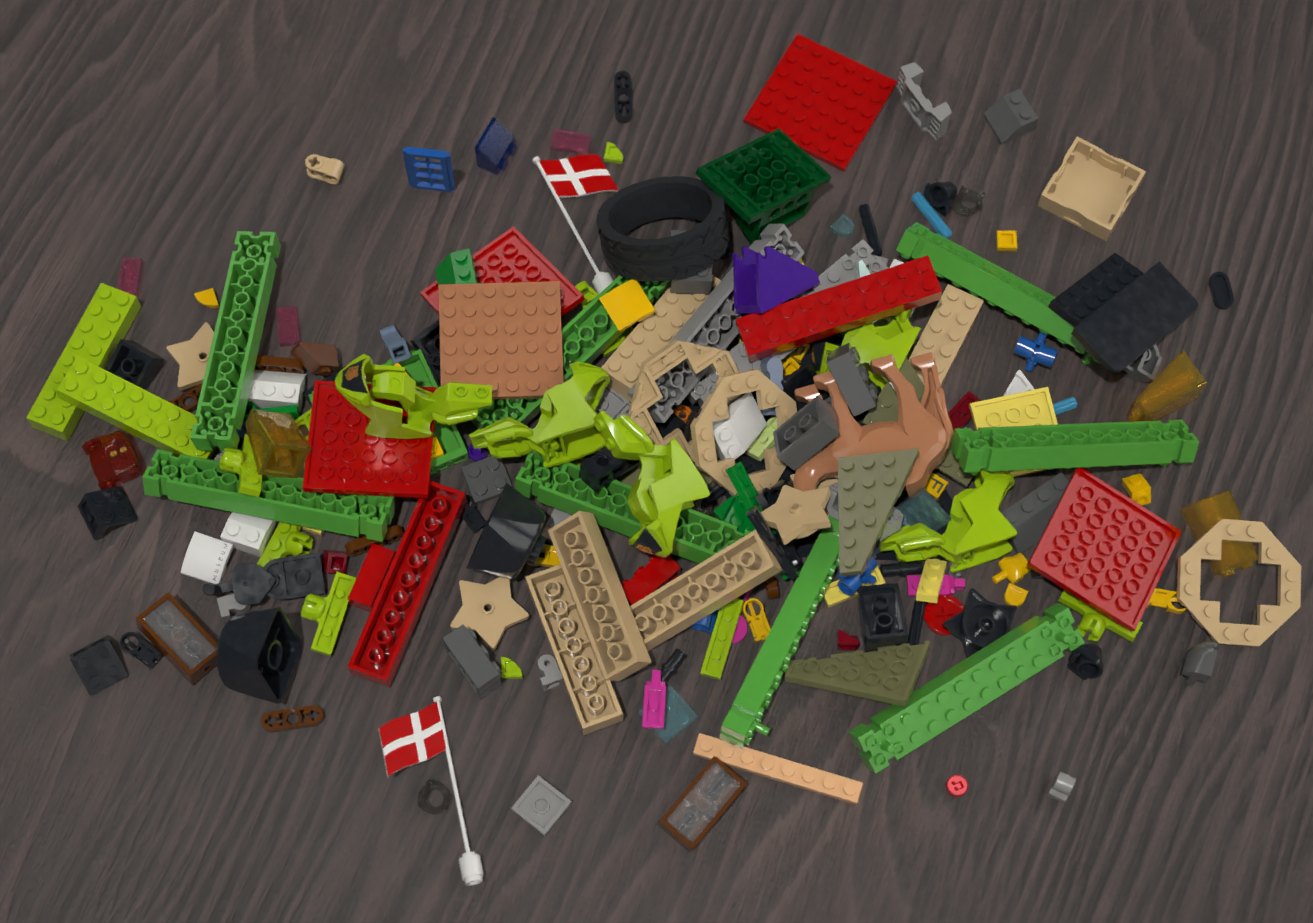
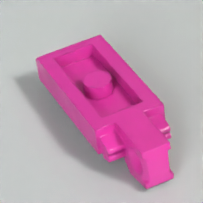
(948, 586)
(654, 702)

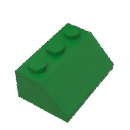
(457, 269)

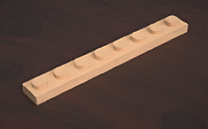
(779, 769)

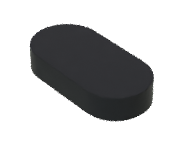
(1221, 290)

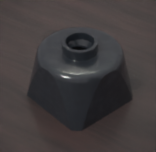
(509, 536)
(258, 654)

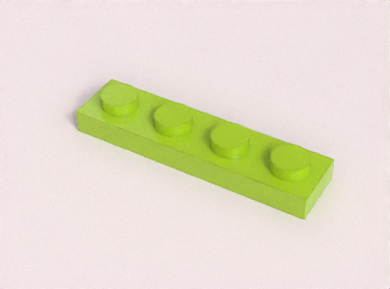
(722, 639)

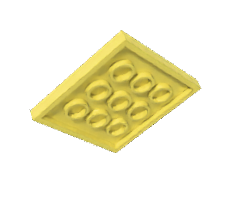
(1018, 409)

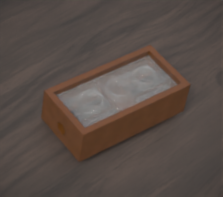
(179, 638)
(701, 804)

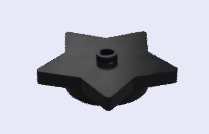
(977, 613)

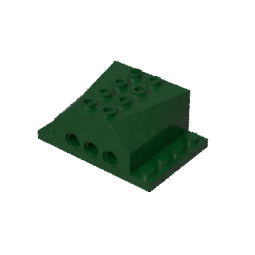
(765, 182)

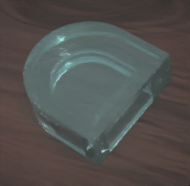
(843, 226)

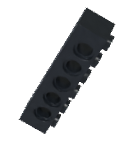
(605, 468)

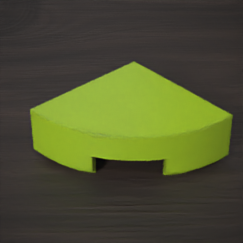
(613, 154)
(510, 669)

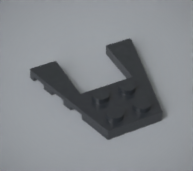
(785, 554)

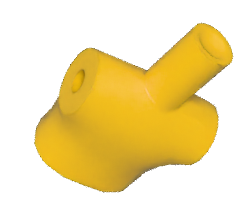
(1012, 568)

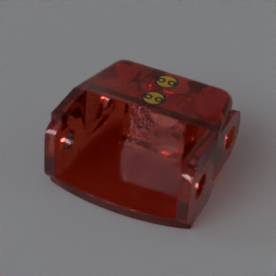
(112, 459)

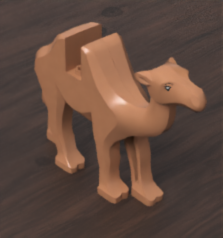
(918, 425)

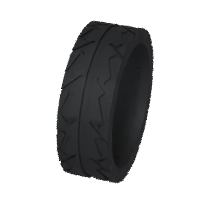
(668, 256)

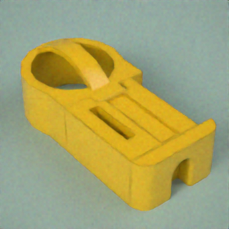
(1163, 599)
(758, 624)

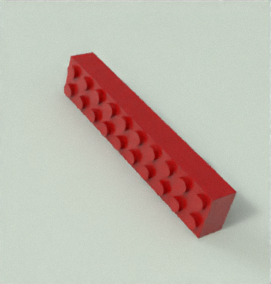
(839, 308)
(407, 584)

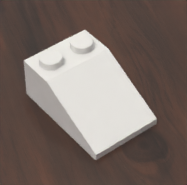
(738, 431)
(248, 532)

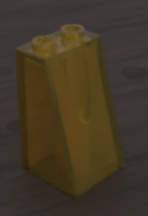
(1171, 390)
(276, 443)
(1201, 518)

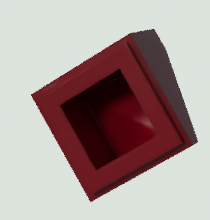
(334, 561)
(846, 642)

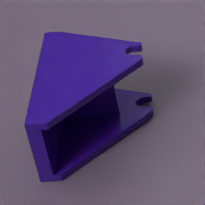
(768, 280)

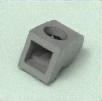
(229, 606)
(550, 670)
(1061, 786)

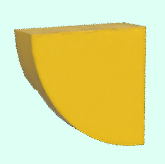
(207, 298)

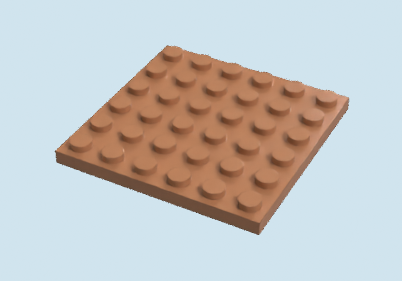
(502, 337)

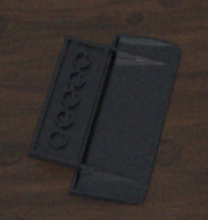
(1123, 310)

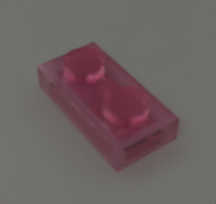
(570, 141)
(130, 275)
(288, 326)

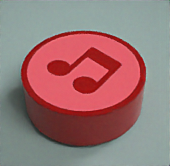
(956, 786)

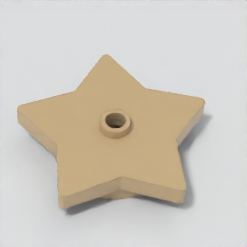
(192, 357)
(798, 512)
(493, 623)

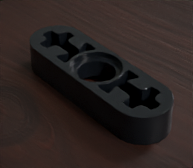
(623, 90)

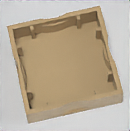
(1091, 188)

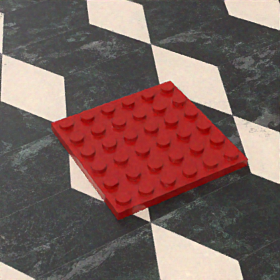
(821, 101)
(513, 260)
(361, 464)
(1104, 548)

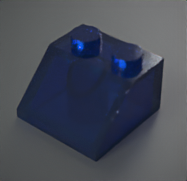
(495, 147)

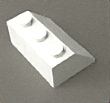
(277, 389)

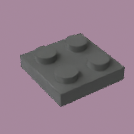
(486, 479)

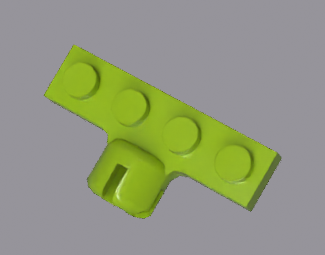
(244, 464)
(286, 541)
(328, 612)
(1094, 620)

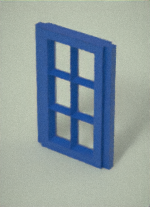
(445, 165)

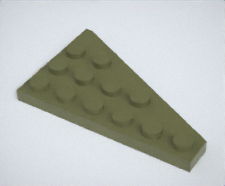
(887, 410)
(865, 500)
(875, 675)

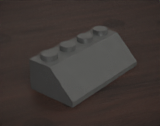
(1033, 512)

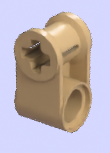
(325, 169)

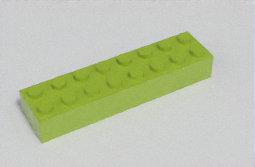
(94, 340)
(130, 408)

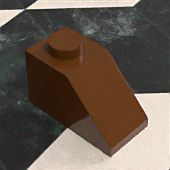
(316, 357)

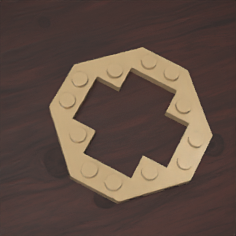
(648, 393)
(716, 409)
(1270, 553)

